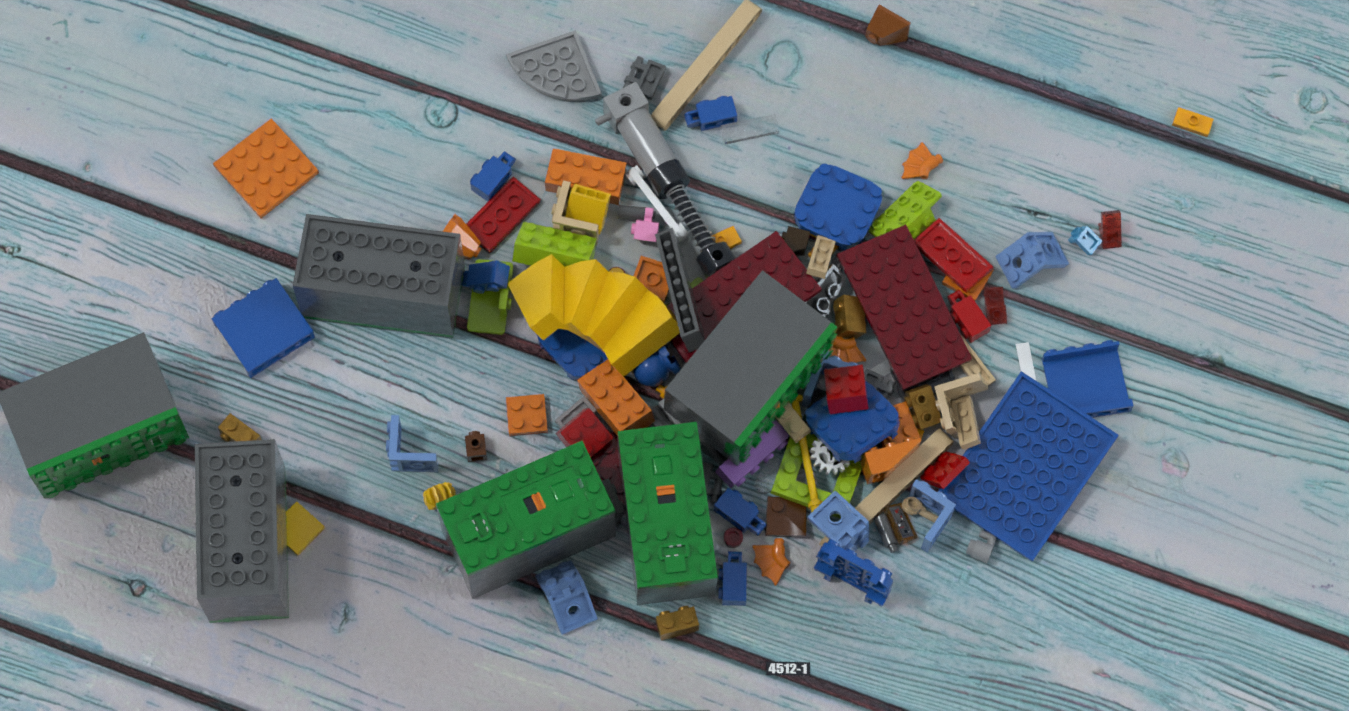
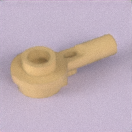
(913, 506)

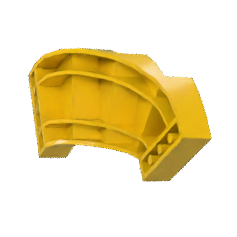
(597, 305)

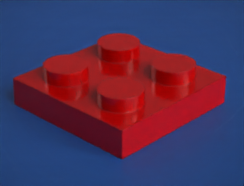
(944, 469)

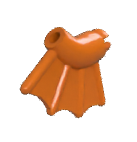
(920, 163)
(847, 350)
(771, 559)

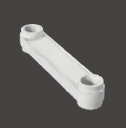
(636, 176)

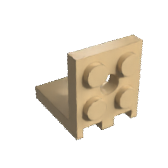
(567, 224)
(954, 390)

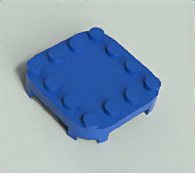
(838, 206)
(572, 353)
(853, 432)
(854, 571)

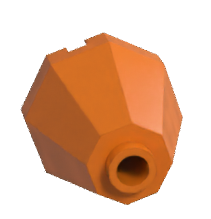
(469, 241)

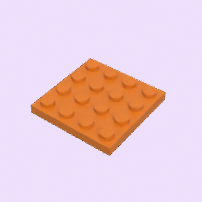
(266, 168)

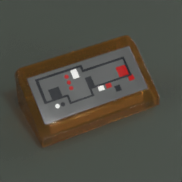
(900, 523)

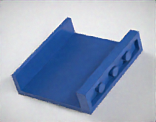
(263, 327)
(1088, 378)

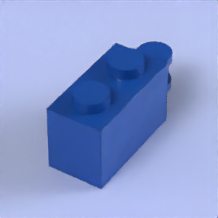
(712, 113)
(492, 176)
(486, 276)
(739, 512)
(734, 581)

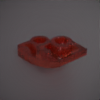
(995, 305)

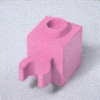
(645, 228)

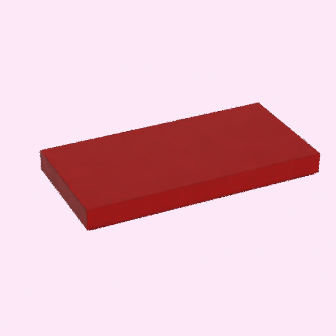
(502, 214)
(953, 255)

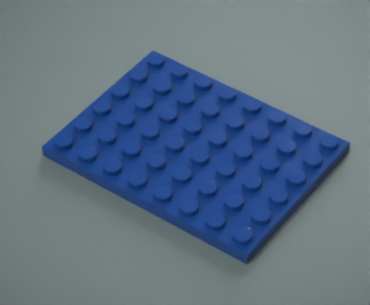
(1028, 466)

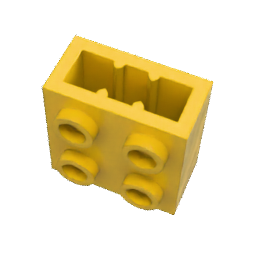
(588, 205)

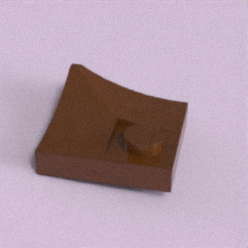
(785, 518)

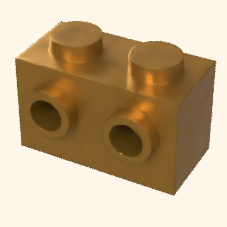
(849, 317)
(923, 406)
(235, 430)
(677, 622)

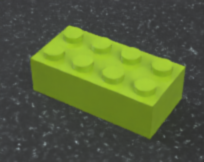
(538, 242)

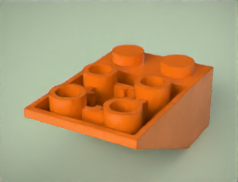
(880, 463)

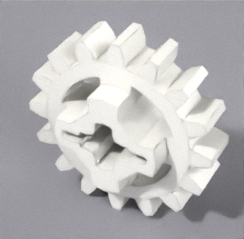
(823, 452)

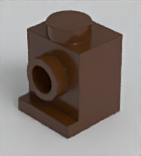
(475, 453)

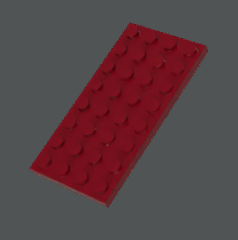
(724, 288)
(904, 307)

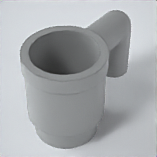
(981, 550)

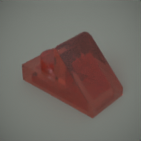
(1110, 229)

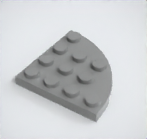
(557, 68)

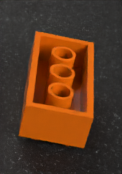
(586, 171)
(615, 399)

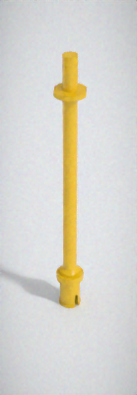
(815, 502)

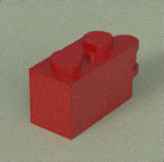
(968, 316)

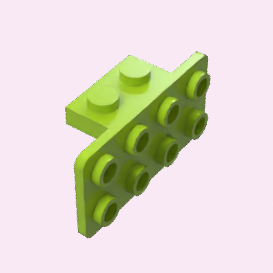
(910, 209)
(490, 309)

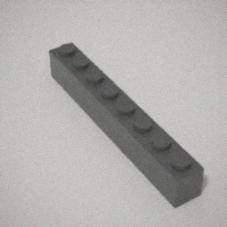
(680, 289)

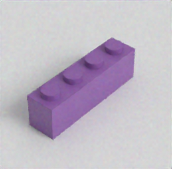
(735, 475)

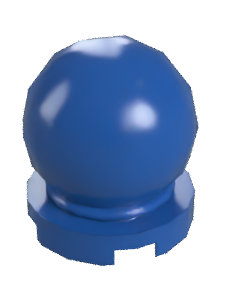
(656, 368)

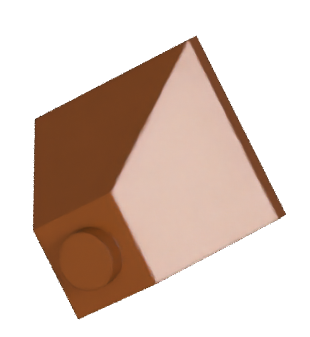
(887, 27)

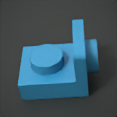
(1085, 239)

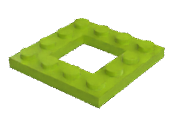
(798, 492)

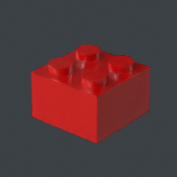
(846, 389)
(585, 428)

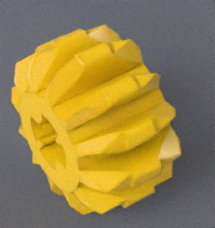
(437, 494)

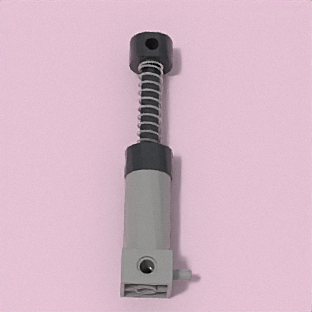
(629, 114)

